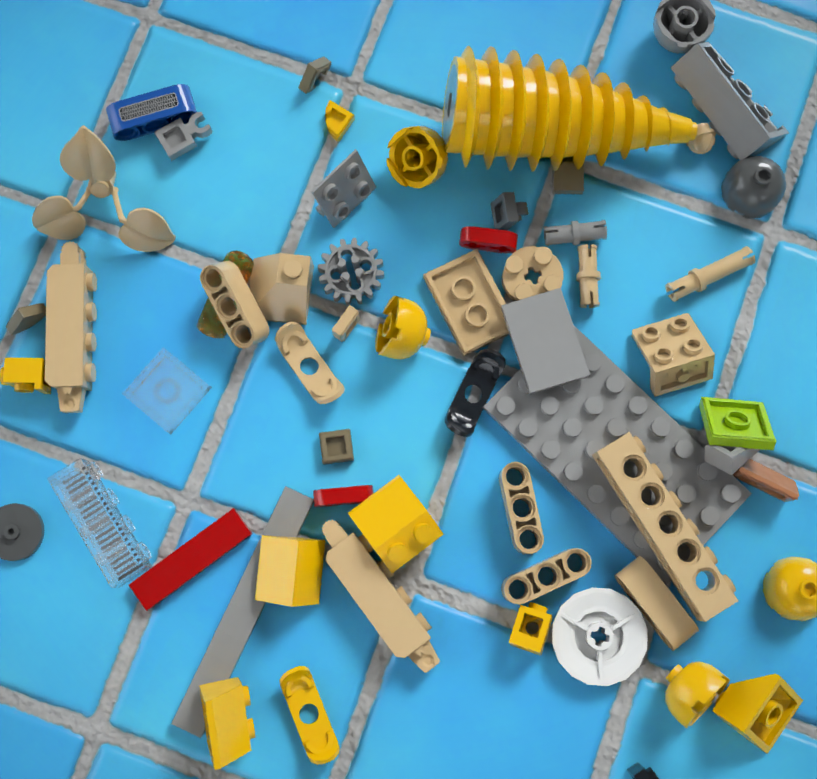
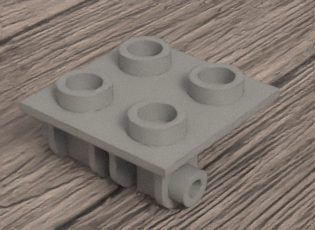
(343, 189)

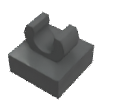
(507, 211)

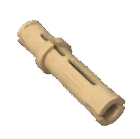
(699, 278)

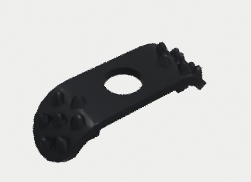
(483, 373)

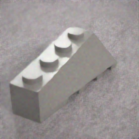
(726, 102)

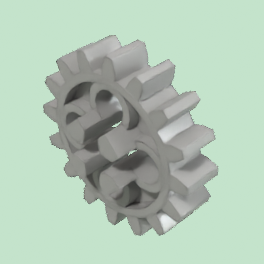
(335, 263)

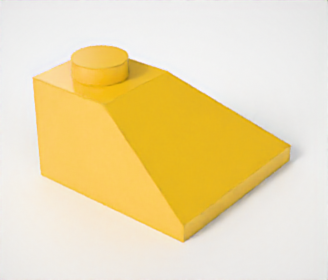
(758, 708)

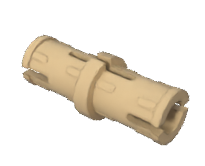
(588, 276)

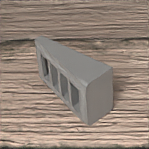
(726, 460)

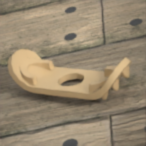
(297, 347)

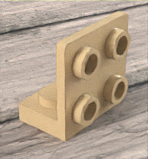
(675, 354)

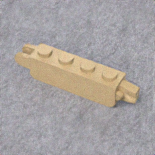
(69, 328)
(378, 598)

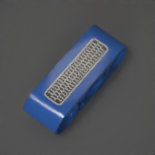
(150, 111)

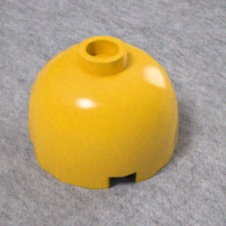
(417, 156)
(403, 329)
(792, 588)
(693, 690)

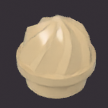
(704, 139)

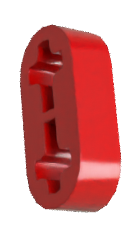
(488, 239)
(342, 495)

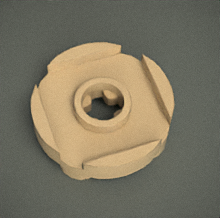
(536, 259)

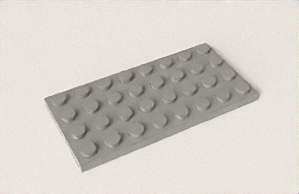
(582, 417)

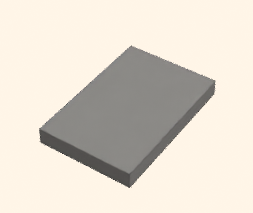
(545, 341)

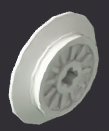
(610, 659)

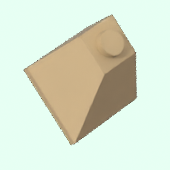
(283, 286)

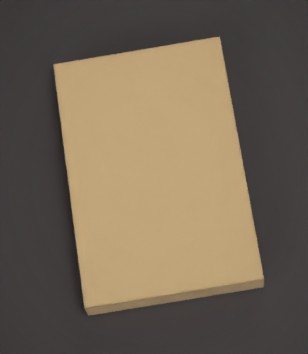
(468, 301)

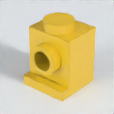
(25, 375)
(521, 638)

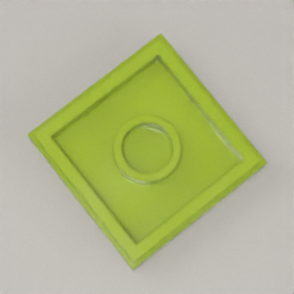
(737, 423)

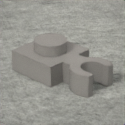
(179, 137)

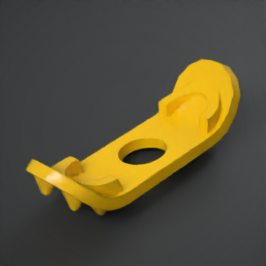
(318, 736)

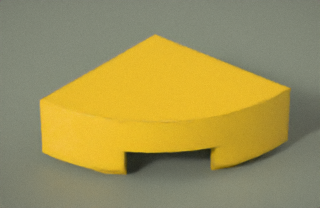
(337, 120)

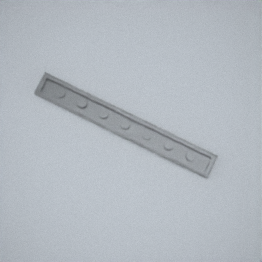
(239, 616)

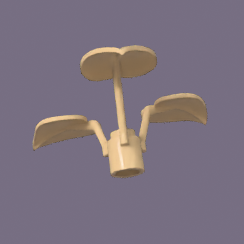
(89, 158)

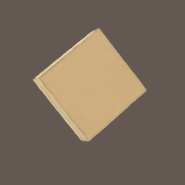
(346, 323)

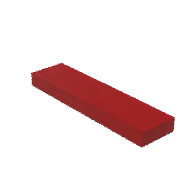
(190, 559)

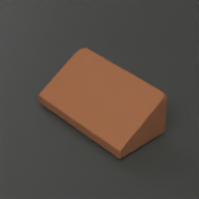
(768, 481)

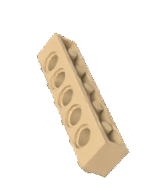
(720, 589)

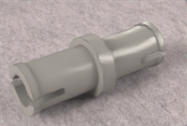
(575, 232)

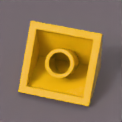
(289, 570)

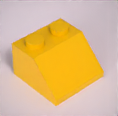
(395, 523)
(226, 720)

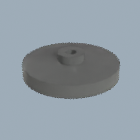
(19, 531)

